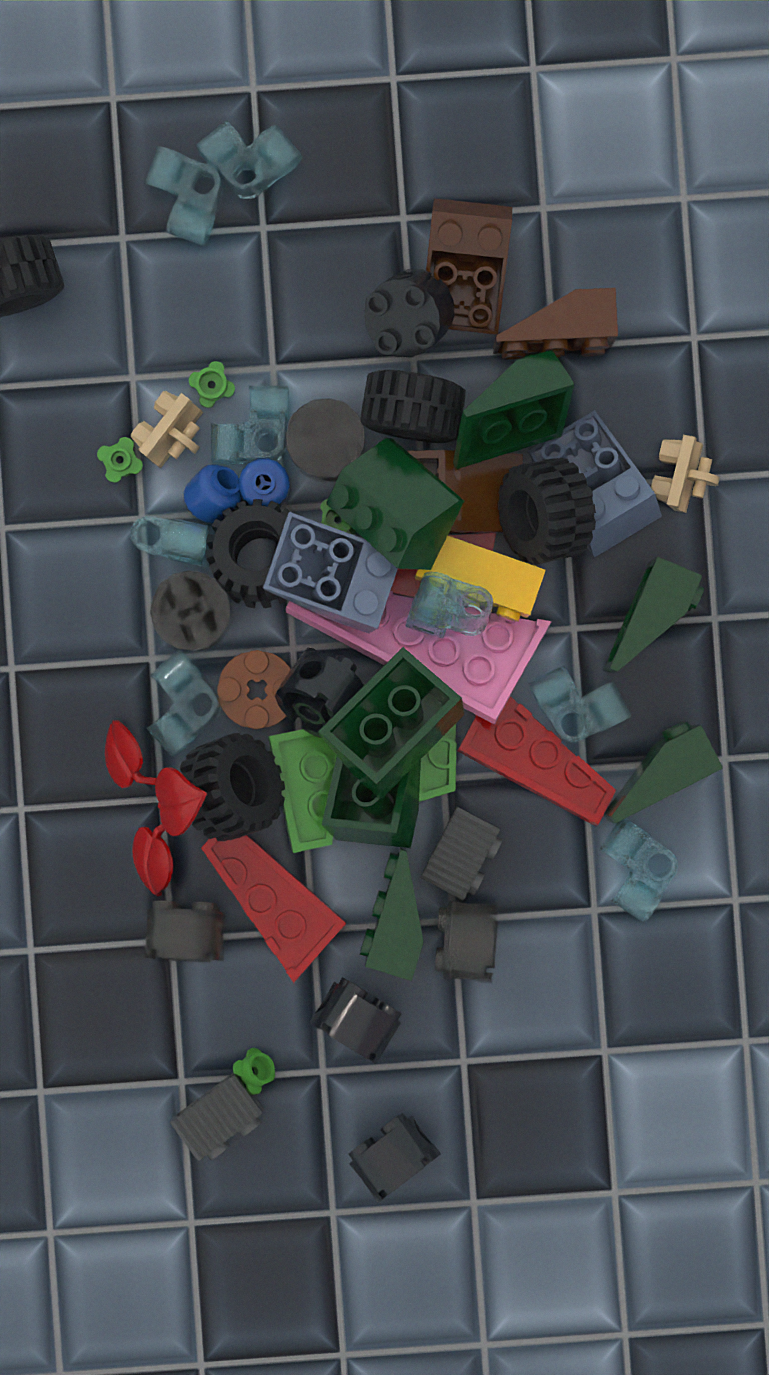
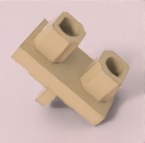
(172, 432)
(686, 457)

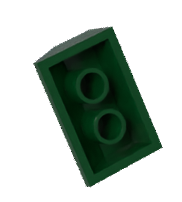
(396, 505)
(392, 722)

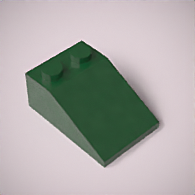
(516, 410)
(659, 602)
(669, 767)
(362, 817)

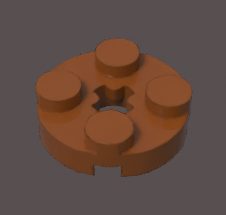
(234, 689)

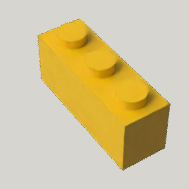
(508, 580)

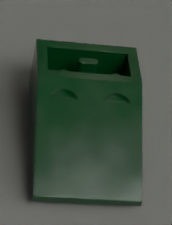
(398, 933)

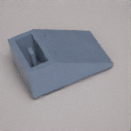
(619, 490)
(330, 573)

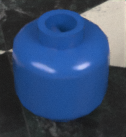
(278, 488)
(212, 493)

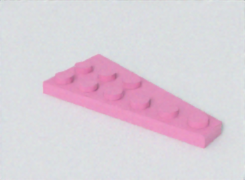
(476, 667)

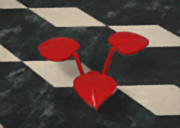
(177, 803)

